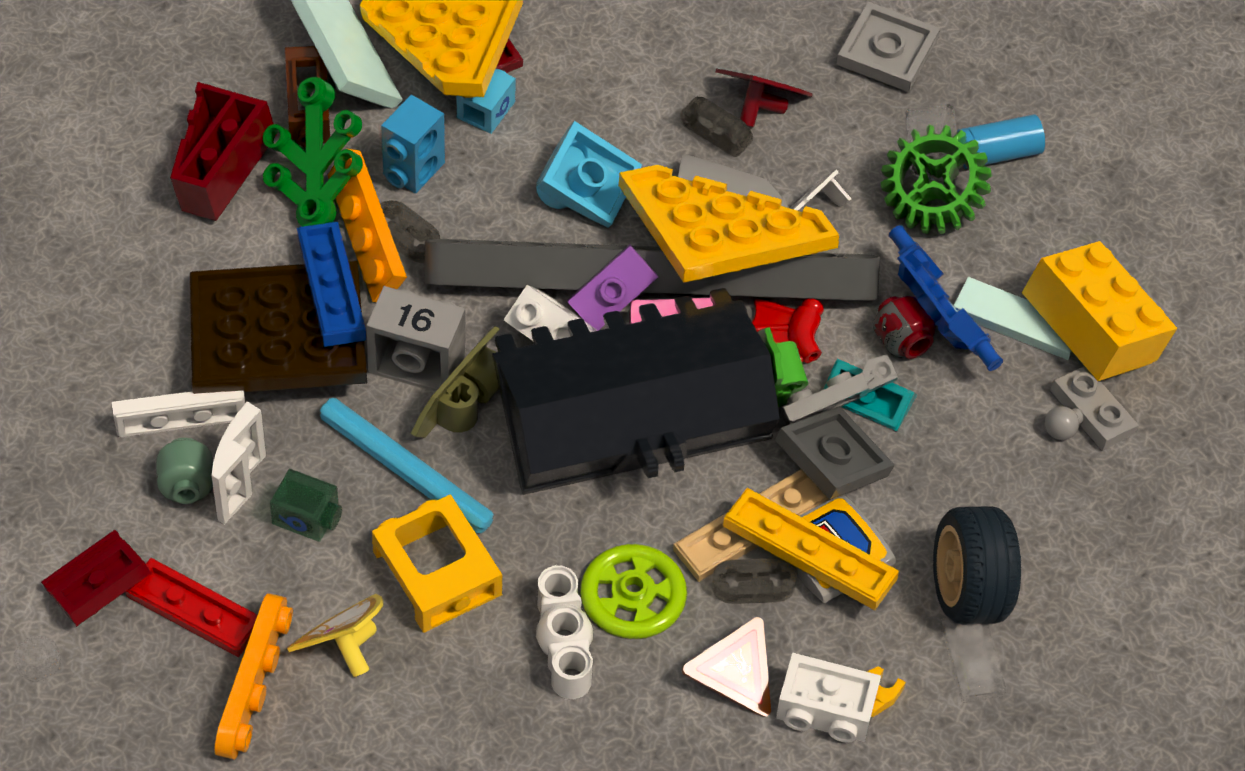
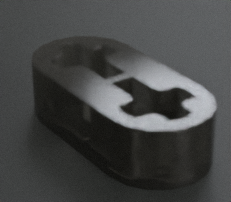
(716, 126)
(410, 227)
(754, 581)

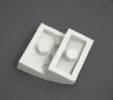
(235, 458)

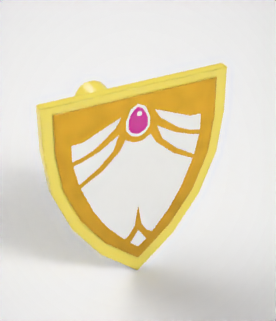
(349, 630)

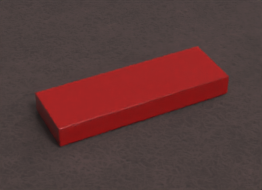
(194, 607)

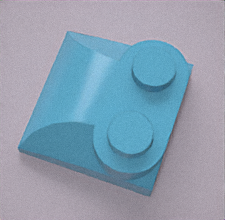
(585, 175)

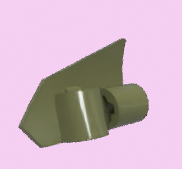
(457, 399)

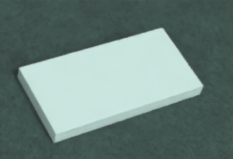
(347, 51)

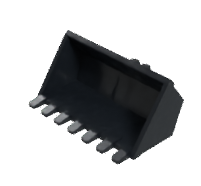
(635, 392)

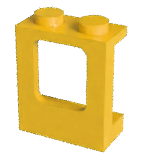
(450, 589)

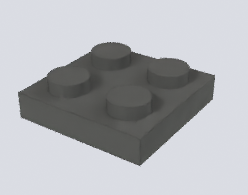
(834, 452)

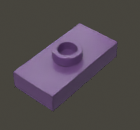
(613, 287)

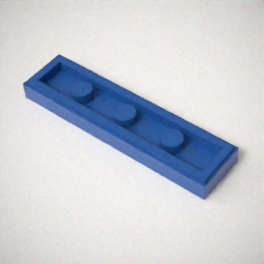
(331, 284)

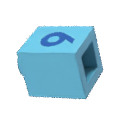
(489, 110)

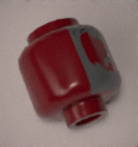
(904, 327)

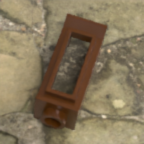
(302, 57)

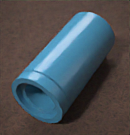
(1008, 138)

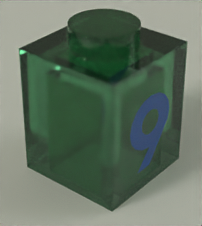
(305, 505)

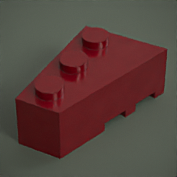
(218, 149)

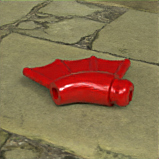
(792, 324)

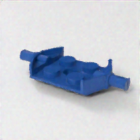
(921, 276)

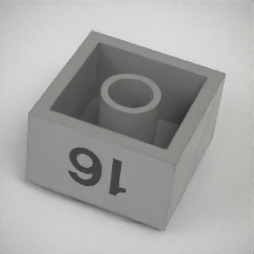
(415, 338)

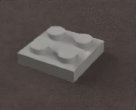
(888, 46)

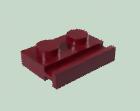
(96, 577)

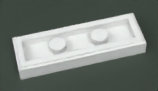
(175, 412)

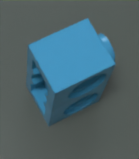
(413, 144)

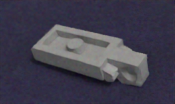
(840, 391)

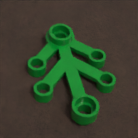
(316, 157)

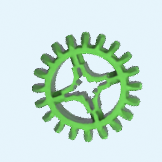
(946, 167)

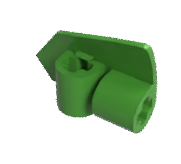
(786, 366)

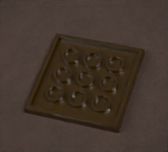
(263, 333)

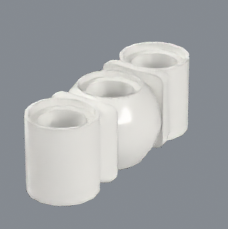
(559, 615)

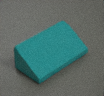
(884, 405)

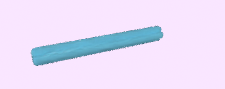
(403, 462)

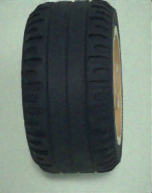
(977, 565)

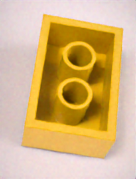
(1099, 310)

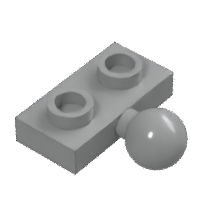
(1090, 406)

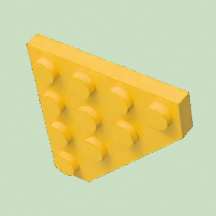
(447, 40)
(719, 231)

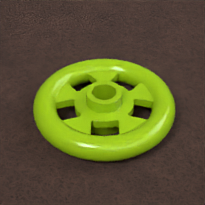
(646, 622)

